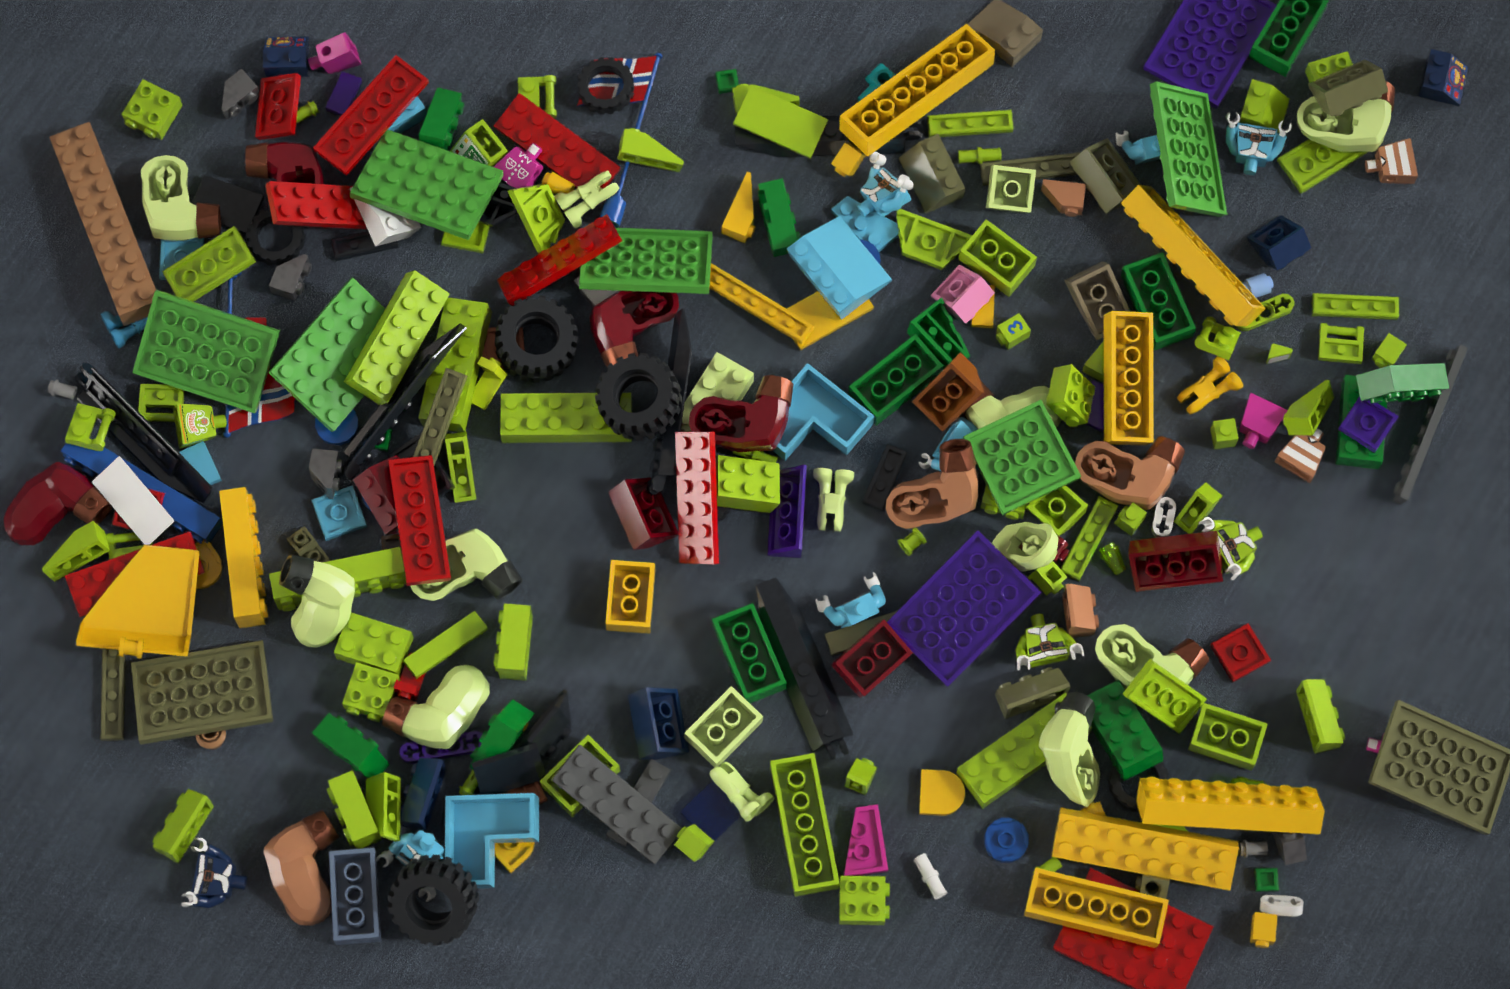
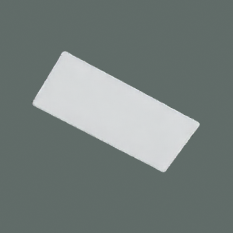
(133, 501)

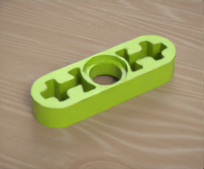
(1281, 311)

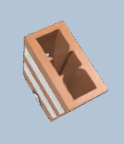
(1394, 163)
(1302, 455)

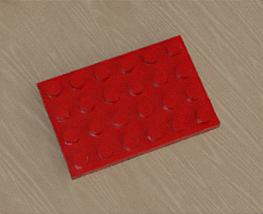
(1135, 964)

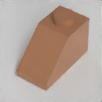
(1065, 196)

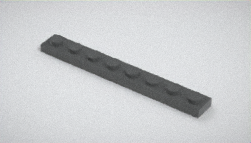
(1427, 430)

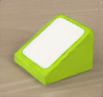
(1278, 353)

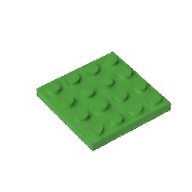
(1022, 457)

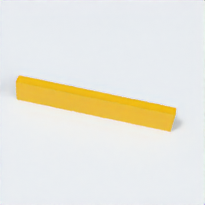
(759, 305)

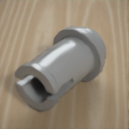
(62, 389)
(1252, 848)

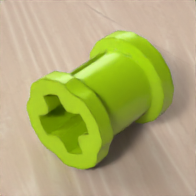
(912, 541)

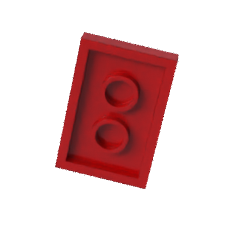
(278, 106)

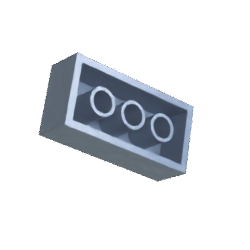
(355, 896)

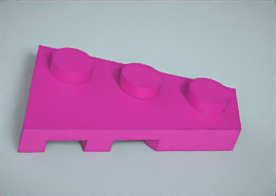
(866, 845)

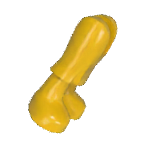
(1205, 388)

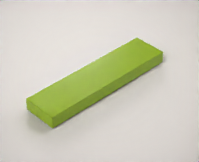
(970, 123)
(1355, 306)
(1089, 538)
(445, 644)

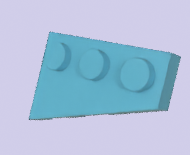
(871, 228)

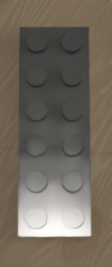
(616, 804)

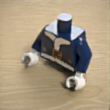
(213, 877)

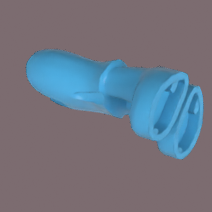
(120, 336)

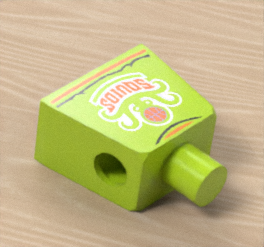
(196, 423)

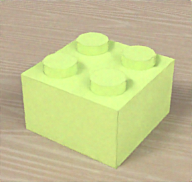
(1010, 189)

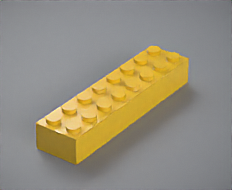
(916, 90)
(1192, 255)
(1229, 805)
(1145, 848)

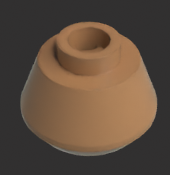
(211, 740)

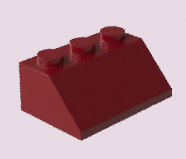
(377, 492)
(642, 515)

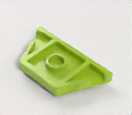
(539, 214)
(928, 240)

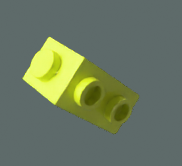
(488, 383)

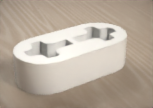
(1158, 516)
(1281, 905)

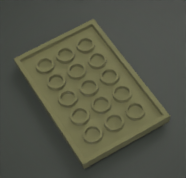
(201, 692)
(1441, 767)

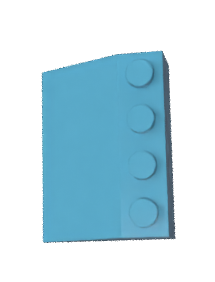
(839, 266)

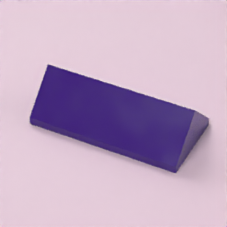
(788, 517)

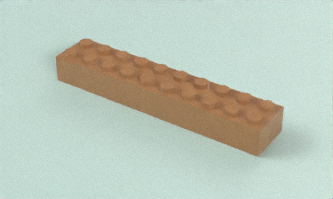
(105, 222)

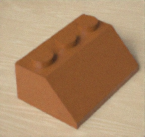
(950, 392)

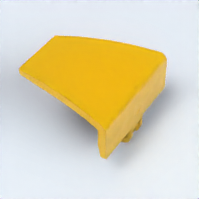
(146, 605)

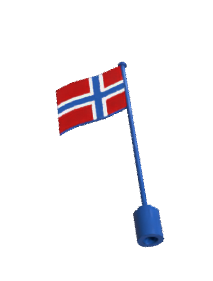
(608, 86)
(274, 403)

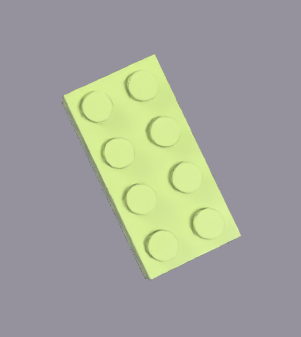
(720, 379)

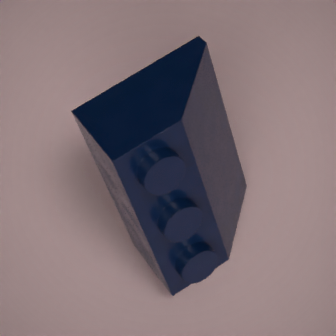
(658, 723)
(422, 793)

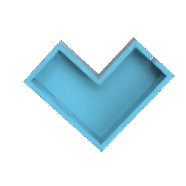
(825, 409)
(480, 821)

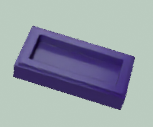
(343, 93)

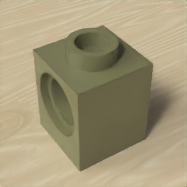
(1160, 891)

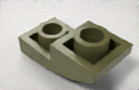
(307, 546)

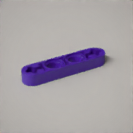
(442, 753)

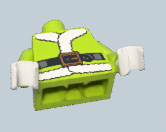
(1235, 544)
(1045, 644)

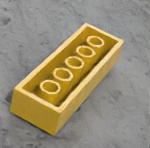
(1128, 378)
(243, 557)
(1096, 908)

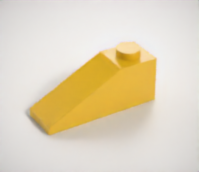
(740, 217)

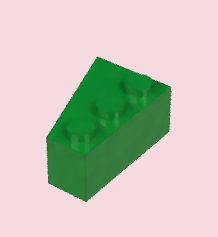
(442, 118)
(777, 216)
(938, 333)
(503, 731)
(350, 746)

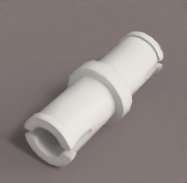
(930, 876)

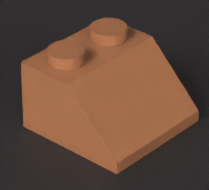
(1078, 610)

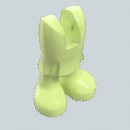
(590, 193)
(832, 502)
(739, 791)

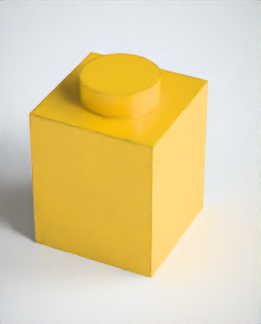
(848, 159)
(1263, 929)

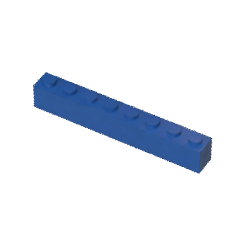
(185, 512)

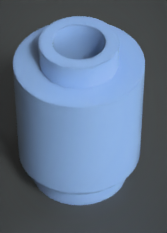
(1259, 285)

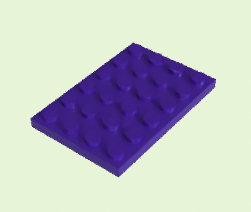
(1208, 44)
(963, 608)

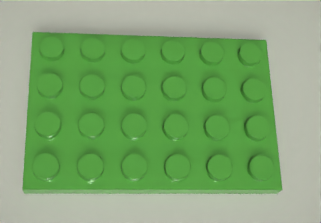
(1188, 149)
(427, 184)
(652, 262)
(206, 351)
(325, 353)

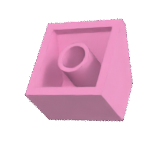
(963, 293)

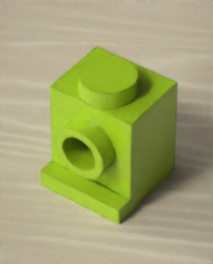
(1130, 518)
(1048, 578)

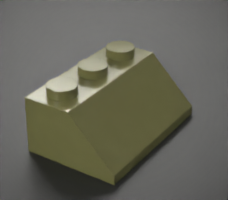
(1349, 87)
(932, 174)
(1105, 174)
(1031, 692)

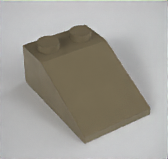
(1007, 31)
(1096, 294)

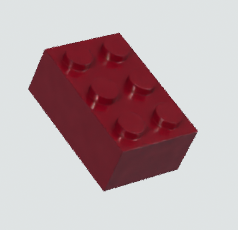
(871, 658)

